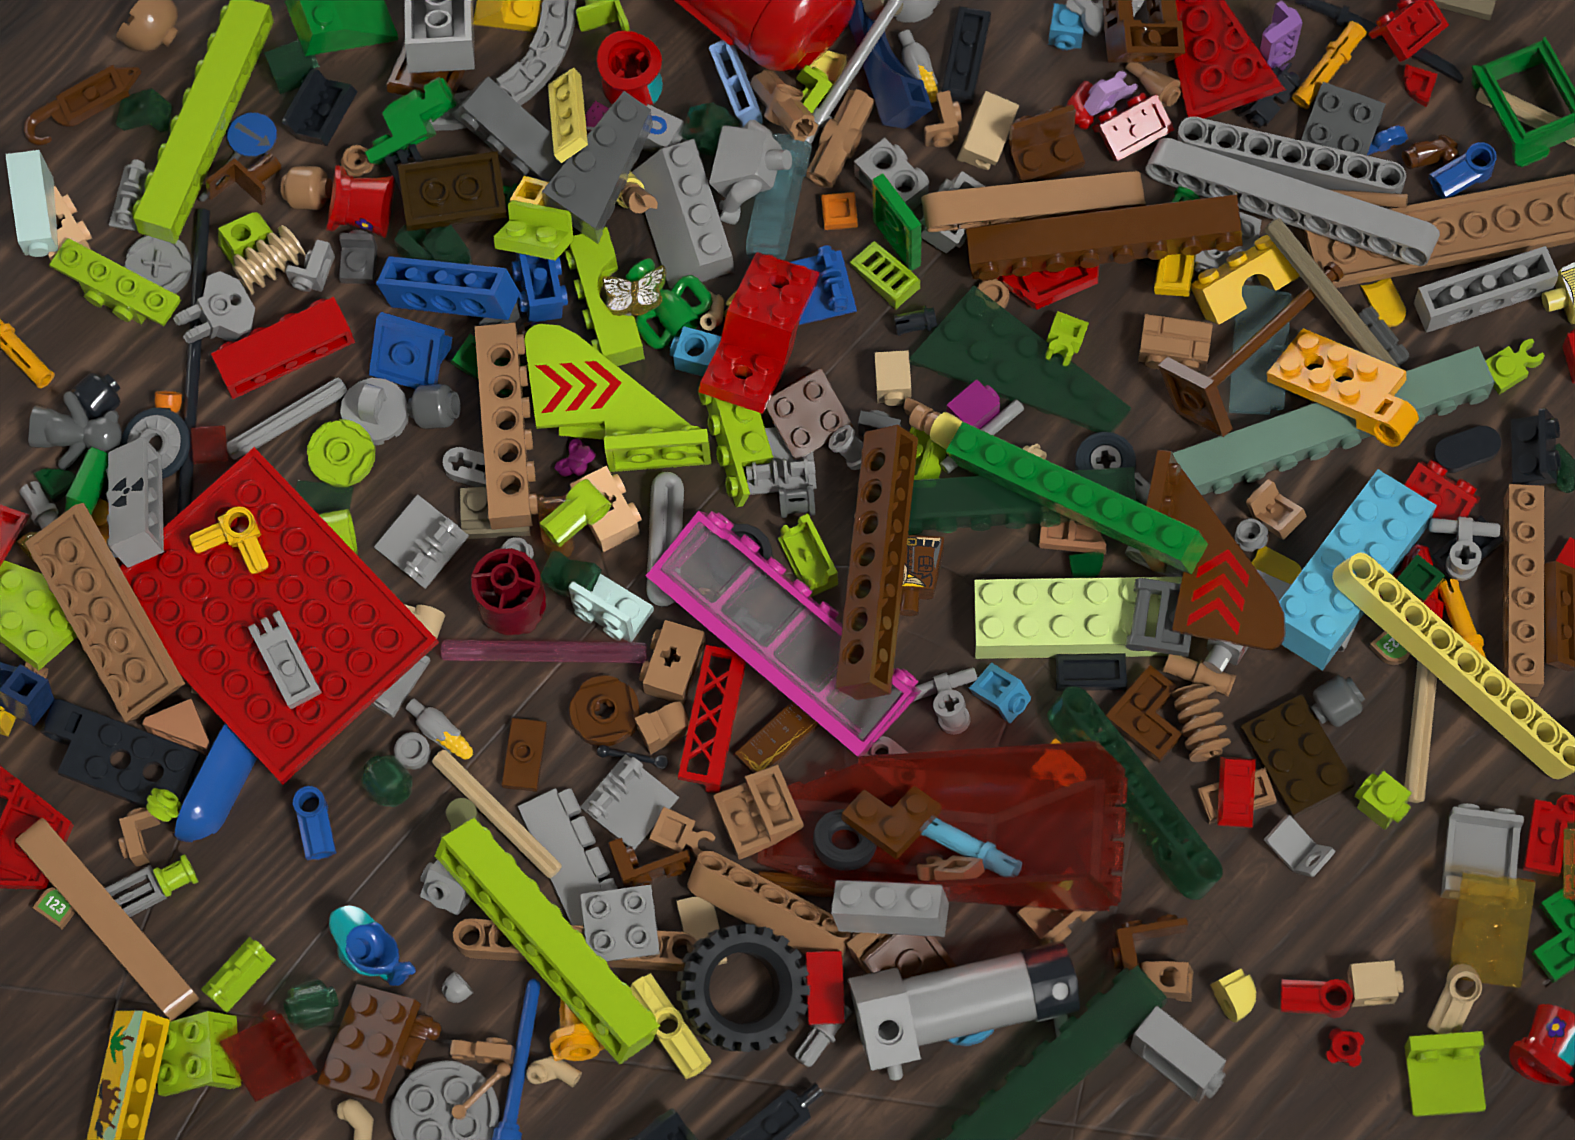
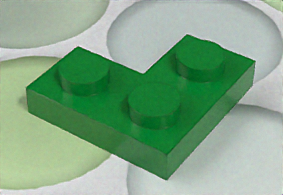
(1558, 954)

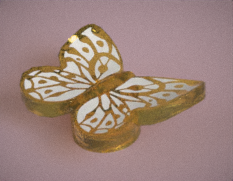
(635, 296)

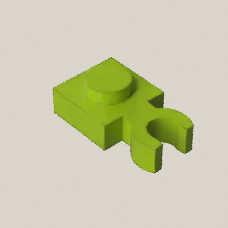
(1065, 336)
(1509, 367)

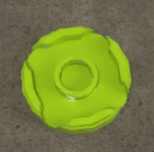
(341, 453)

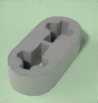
(465, 475)

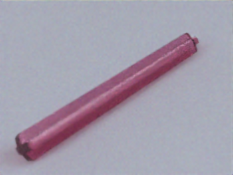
(544, 651)

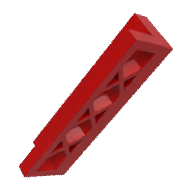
(723, 726)

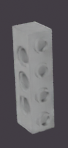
(1485, 289)

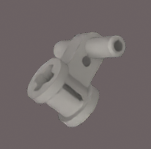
(1464, 530)
(949, 703)

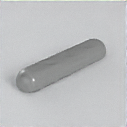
(664, 526)

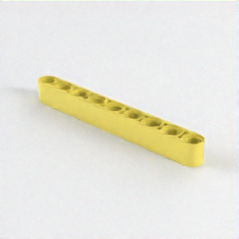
(1443, 662)

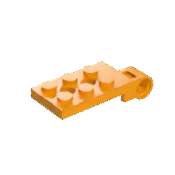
(1365, 397)

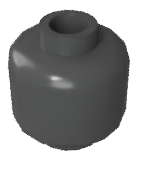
(434, 406)
(1337, 701)

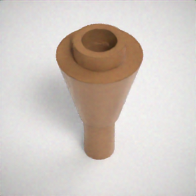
(1157, 83)

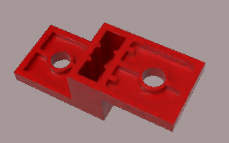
(759, 332)

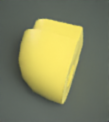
(1235, 994)

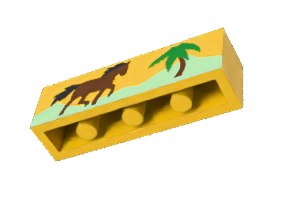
(128, 1076)

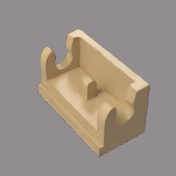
(988, 131)

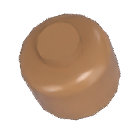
(306, 187)

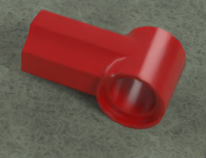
(1310, 997)

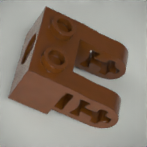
(1142, 42)

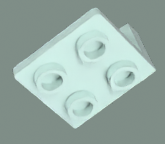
(612, 607)

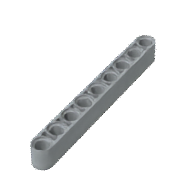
(1294, 202)

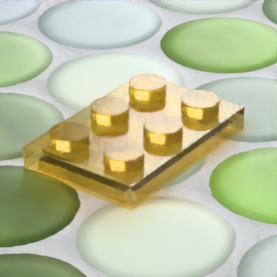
(1492, 927)

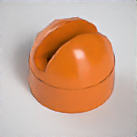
(168, 399)

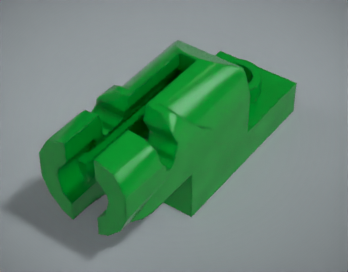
(410, 119)

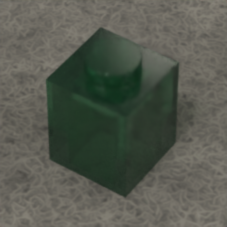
(290, 66)

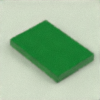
(896, 222)

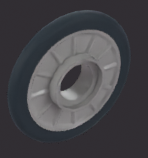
(170, 428)

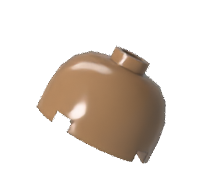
(150, 25)

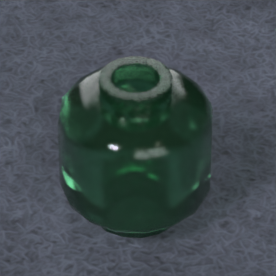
(387, 780)
(310, 1004)

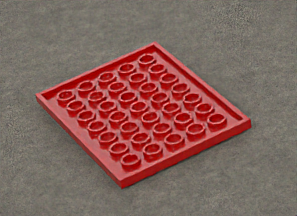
(335, 606)

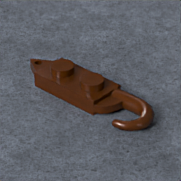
(83, 100)

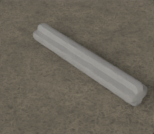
(287, 418)

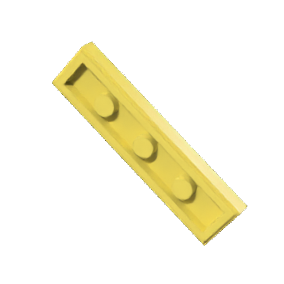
(567, 115)

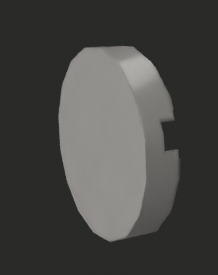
(160, 262)

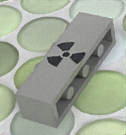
(135, 502)

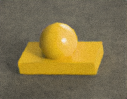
(1174, 275)

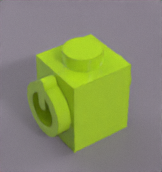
(1383, 799)

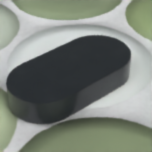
(1467, 448)

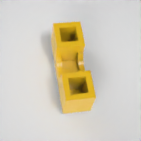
(1220, 289)

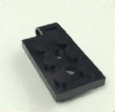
(96, 739)

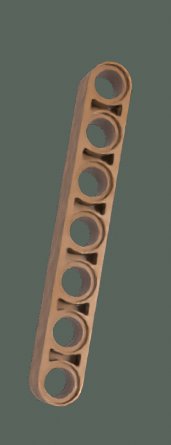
(1031, 201)
(107, 919)
(489, 934)

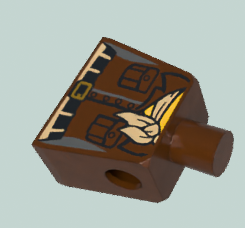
(920, 571)

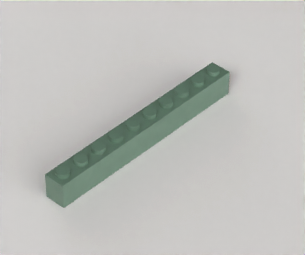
(1318, 429)

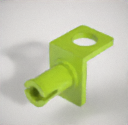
(600, 13)

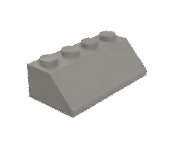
(686, 219)

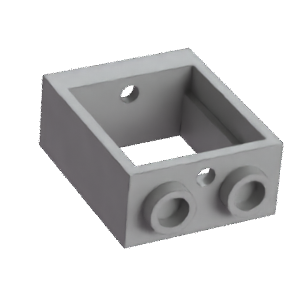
(1179, 1055)

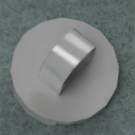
(377, 407)

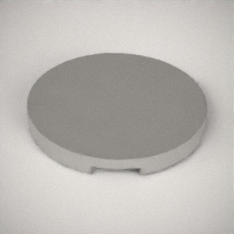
(427, 1099)

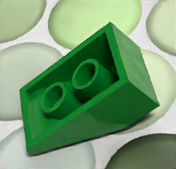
(340, 24)

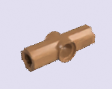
(784, 105)
(840, 138)

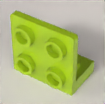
(195, 1056)
(1445, 1073)

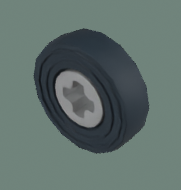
(1107, 444)

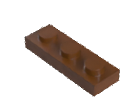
(1559, 615)

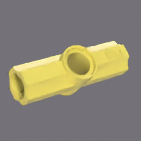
(680, 1044)

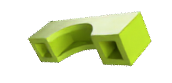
(615, 335)

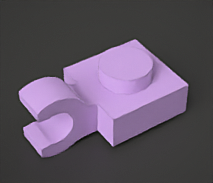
(1106, 93)

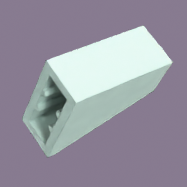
(33, 202)

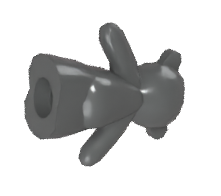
(54, 429)

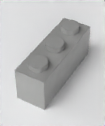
(890, 908)

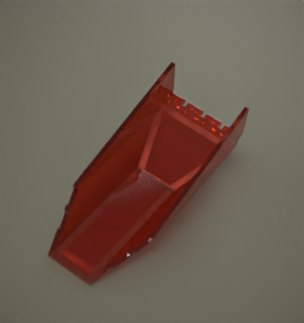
(1031, 801)

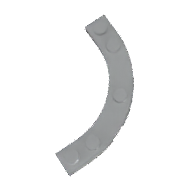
(538, 65)

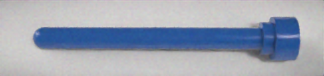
(508, 1128)

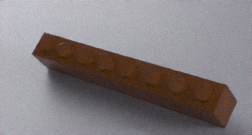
(1104, 237)

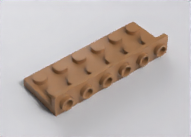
(104, 613)

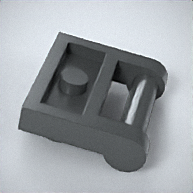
(1165, 639)

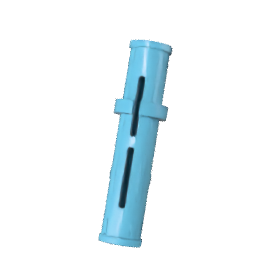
(971, 847)

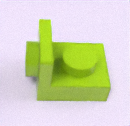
(817, 86)

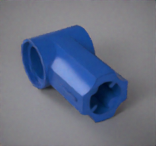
(1462, 172)
(314, 825)

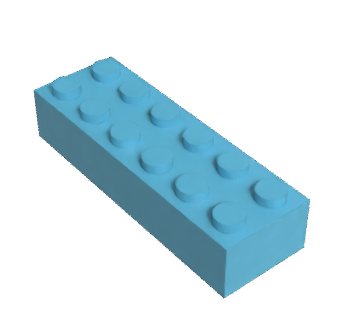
(1381, 523)

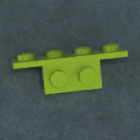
(115, 285)
(740, 442)

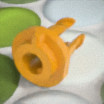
(573, 1038)

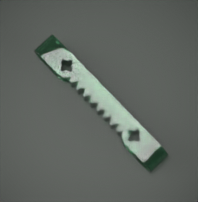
(1192, 864)

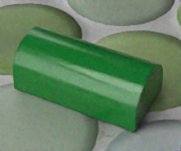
(89, 481)

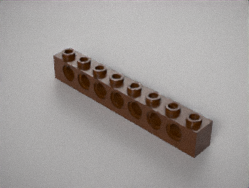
(877, 563)

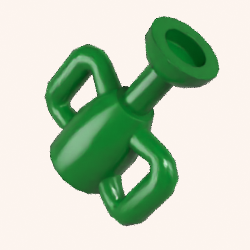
(673, 310)

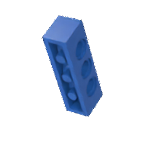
(448, 288)

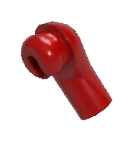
(1078, 99)

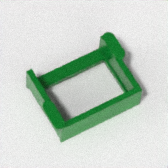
(1536, 143)

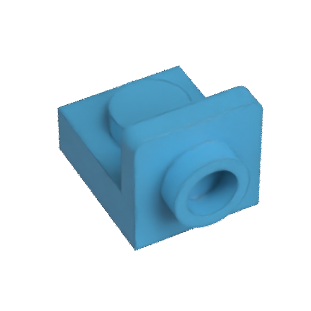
(1065, 29)
(1001, 692)

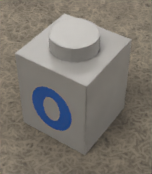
(664, 132)

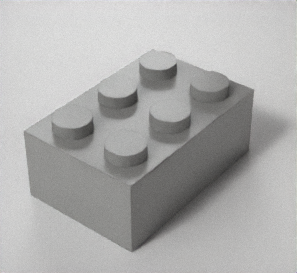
(439, 35)

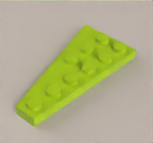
(31, 616)

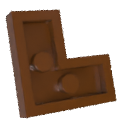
(1137, 714)
(895, 827)

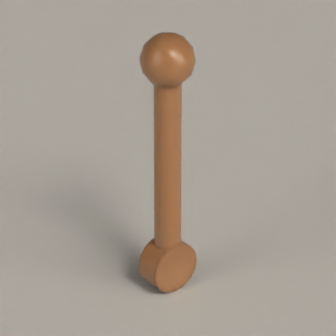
(459, 1111)

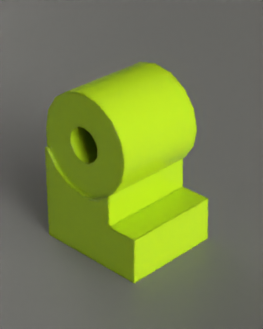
(242, 233)

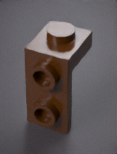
(1124, 952)

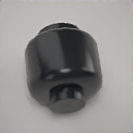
(97, 395)

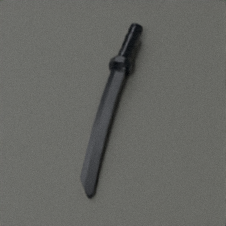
(1344, 16)

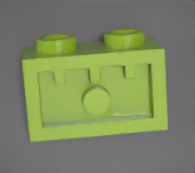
(535, 230)

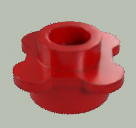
(1352, 1040)

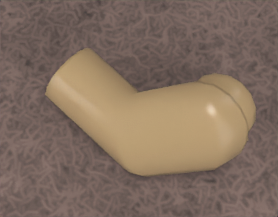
(715, 315)
(358, 1117)

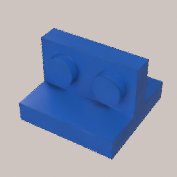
(407, 351)

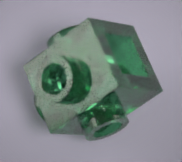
(705, 126)

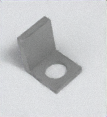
(1297, 848)

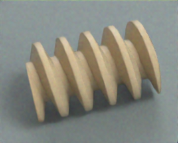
(267, 258)

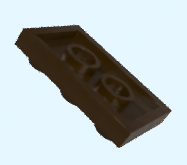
(452, 191)
(1297, 756)

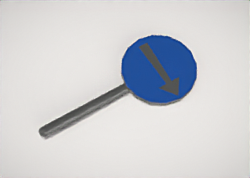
(250, 137)

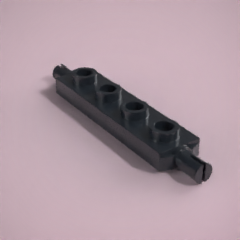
(781, 1117)

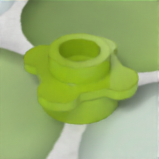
(163, 804)

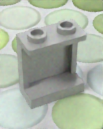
(1480, 844)

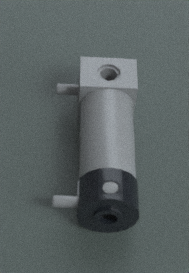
(960, 1001)

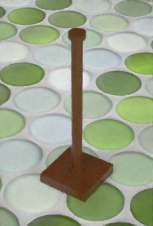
(1198, 396)

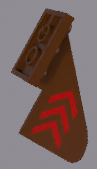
(1225, 592)

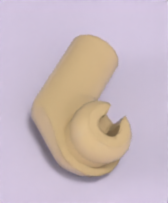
(549, 1069)

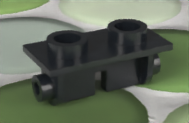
(1265, 109)

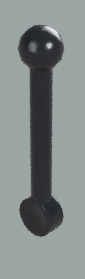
(660, 761)

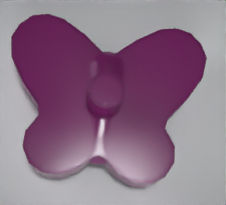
(577, 461)

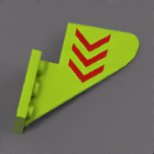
(582, 387)

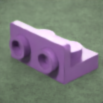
(1281, 36)

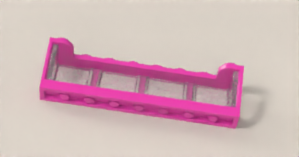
(774, 627)

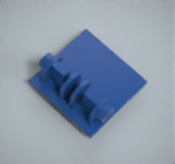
(833, 291)

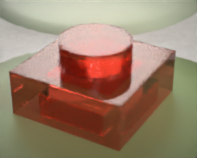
(209, 444)

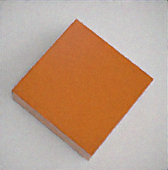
(839, 211)

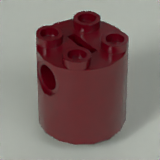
(509, 591)

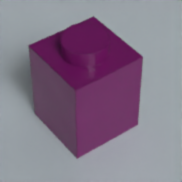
(975, 405)

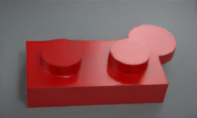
(1546, 835)

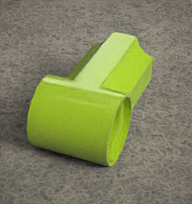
(582, 507)

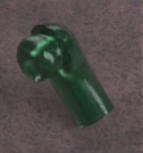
(1566, 474)

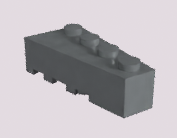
(509, 130)
(597, 173)

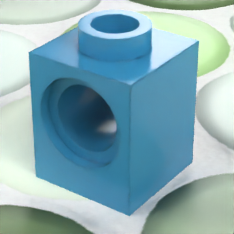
(690, 339)

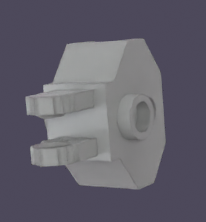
(222, 310)

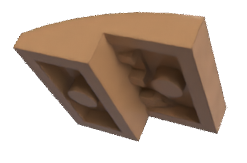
(758, 812)

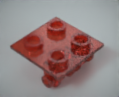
(268, 1056)

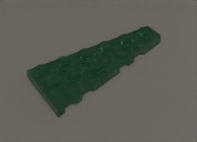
(1000, 351)

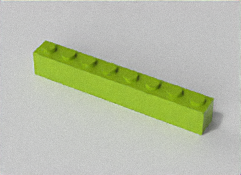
(203, 119)
(547, 940)

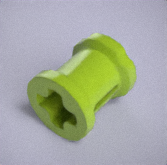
(175, 875)

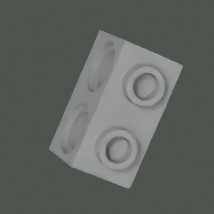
(899, 173)

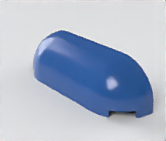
(215, 787)

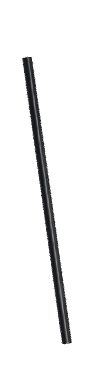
(194, 355)

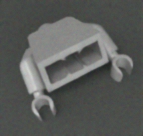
(745, 166)

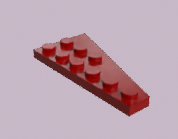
(1219, 61)

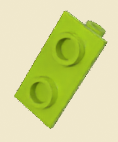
(238, 974)

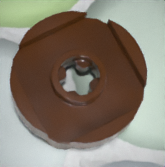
(587, 701)

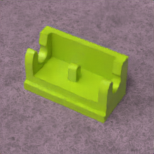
(808, 556)

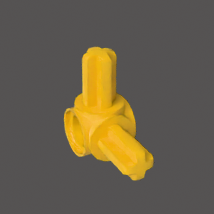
(245, 541)

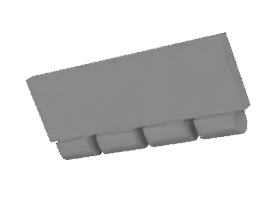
(551, 826)

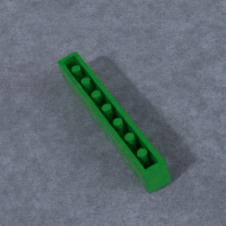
(1077, 498)

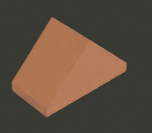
(180, 725)

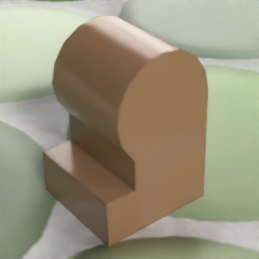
(663, 726)
(1171, 978)

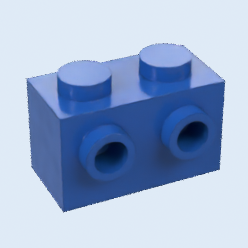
(541, 290)

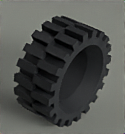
(786, 979)

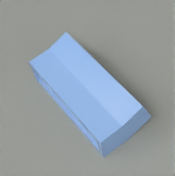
(722, 51)

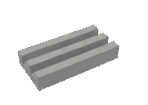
(131, 880)

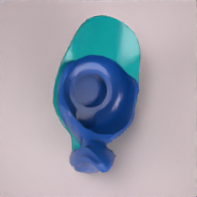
(367, 946)

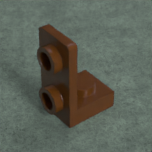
(626, 860)

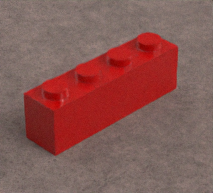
(283, 347)

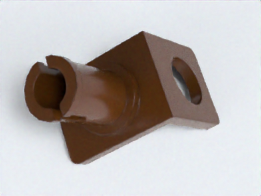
(248, 179)

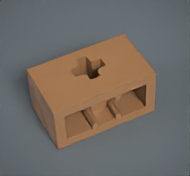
(674, 681)

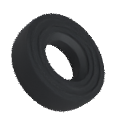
(834, 857)

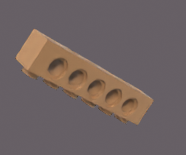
(491, 344)
(1523, 587)

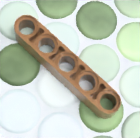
(765, 904)

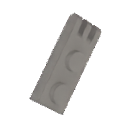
(285, 661)

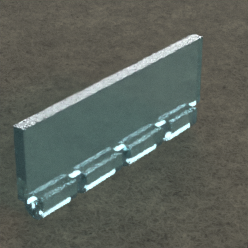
(1249, 385)

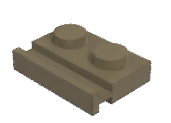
(475, 514)

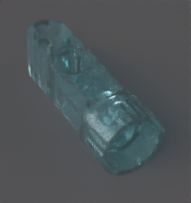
(776, 208)

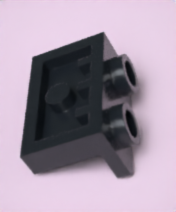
(1534, 449)

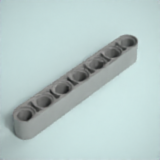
(1306, 153)

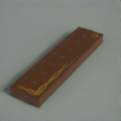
(777, 739)

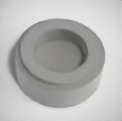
(412, 750)

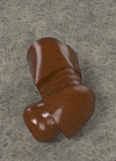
(1430, 152)
(423, 1028)

